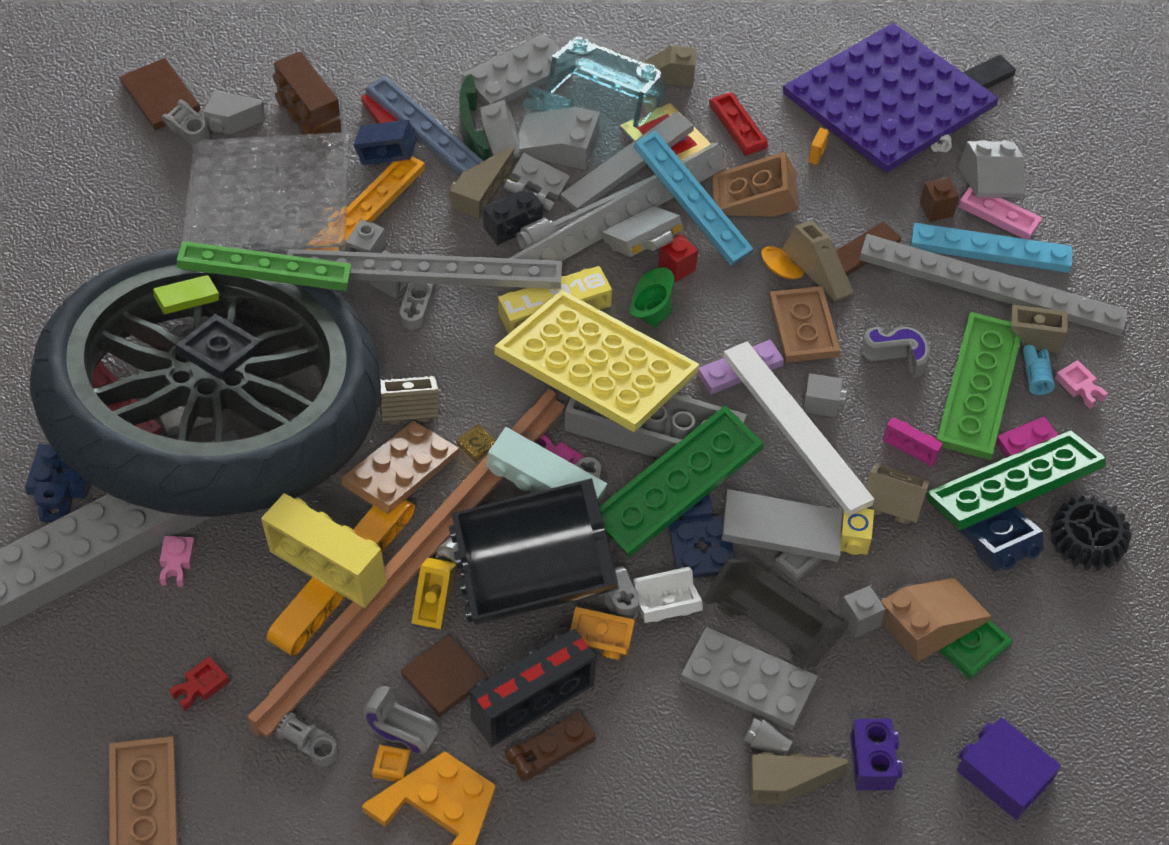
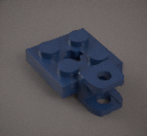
(51, 488)
(695, 527)

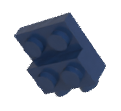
(1005, 539)

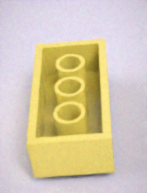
(324, 549)

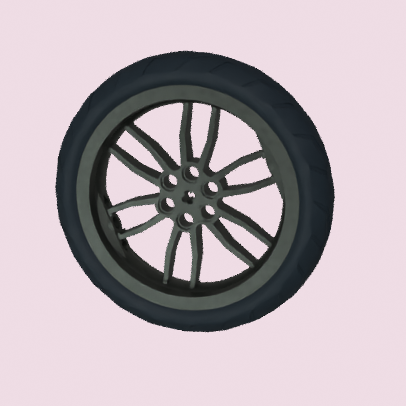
(203, 476)

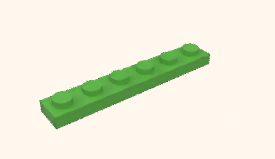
(264, 266)

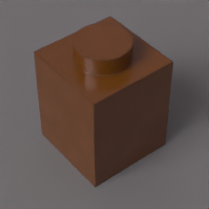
(939, 199)

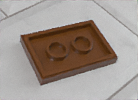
(157, 90)

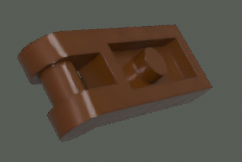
(551, 746)

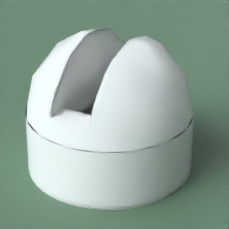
(945, 146)

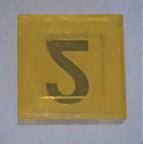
(476, 442)

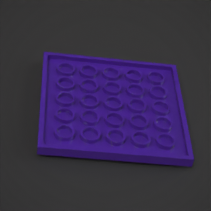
(890, 96)

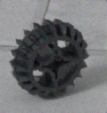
(1085, 528)

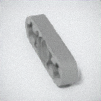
(421, 305)

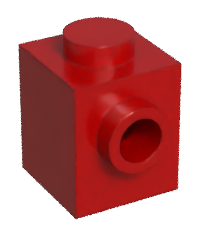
(679, 257)

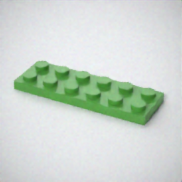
(979, 386)

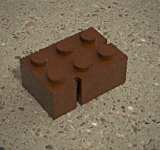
(306, 96)

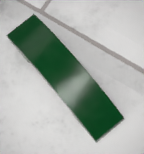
(473, 139)

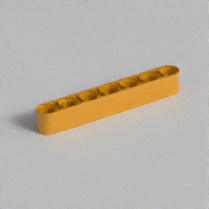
(316, 600)

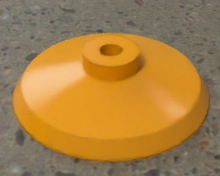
(780, 263)

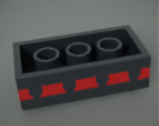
(532, 687)

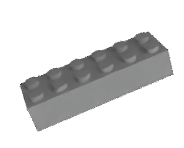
(655, 437)

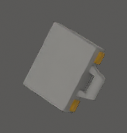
(643, 231)

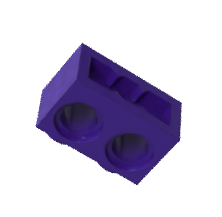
(868, 754)

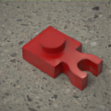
(201, 681)

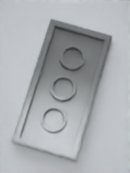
(782, 525)

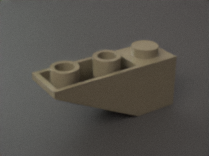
(817, 257)
(787, 777)

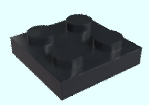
(218, 347)

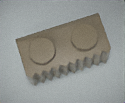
(408, 399)

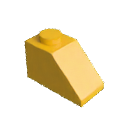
(433, 592)

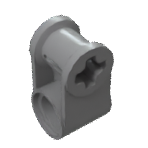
(185, 121)
(622, 601)

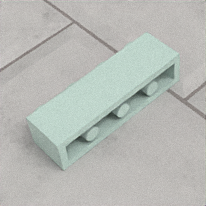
(533, 466)

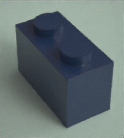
(385, 142)

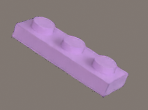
(721, 376)

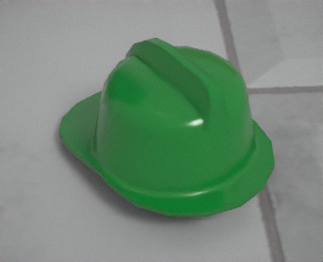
(653, 297)

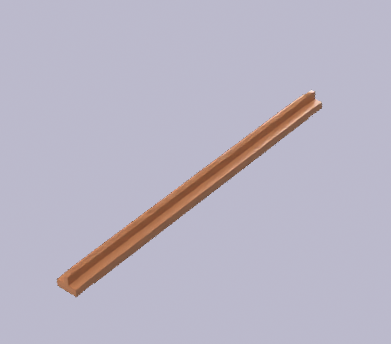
(398, 572)

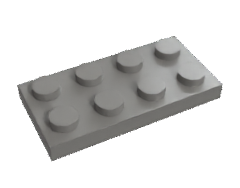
(514, 71)
(749, 678)

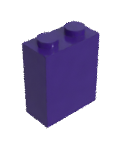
(1007, 767)

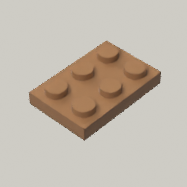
(804, 324)

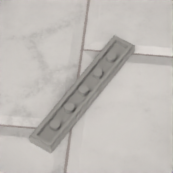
(622, 165)

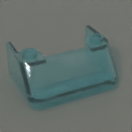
(611, 70)

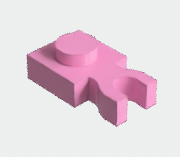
(1081, 382)
(175, 556)

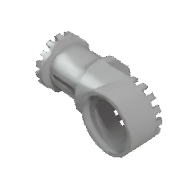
(307, 739)

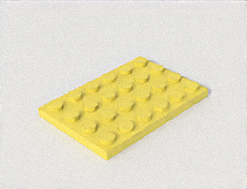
(597, 360)

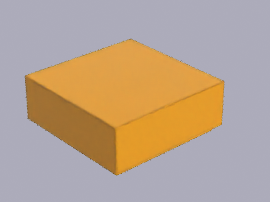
(818, 146)
(391, 763)

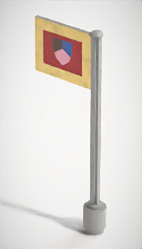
(684, 148)

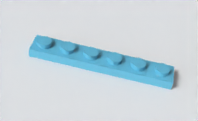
(693, 198)
(992, 247)

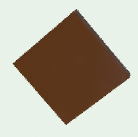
(443, 675)

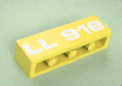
(587, 285)

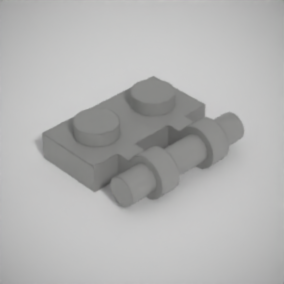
(540, 177)

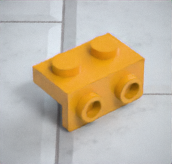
(604, 631)

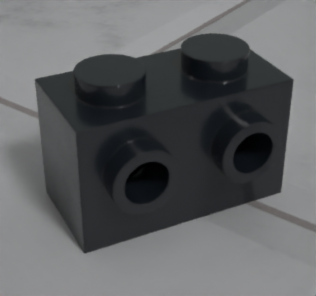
(508, 215)

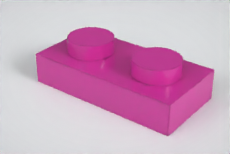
(1025, 436)
(912, 441)

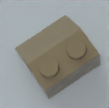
(896, 493)

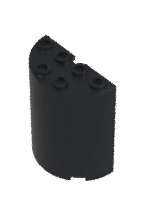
(532, 552)

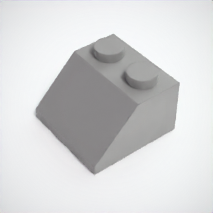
(994, 169)

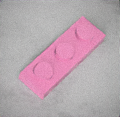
(1001, 213)

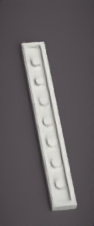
(798, 429)

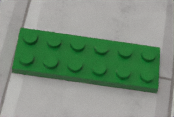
(1015, 479)
(678, 480)

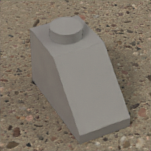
(232, 112)
(500, 127)

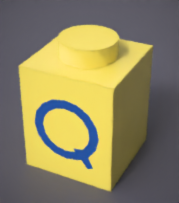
(857, 532)

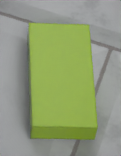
(186, 294)

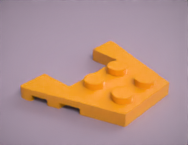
(443, 792)

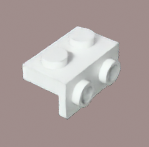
(667, 595)

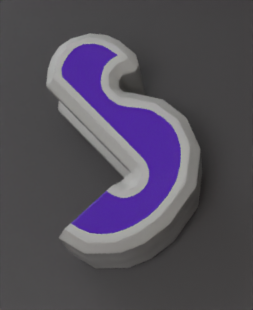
(898, 343)
(399, 723)

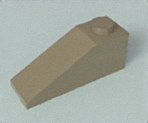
(480, 183)

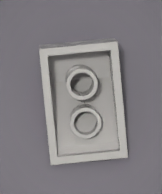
(560, 135)

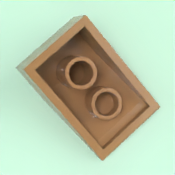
(757, 188)
(931, 616)

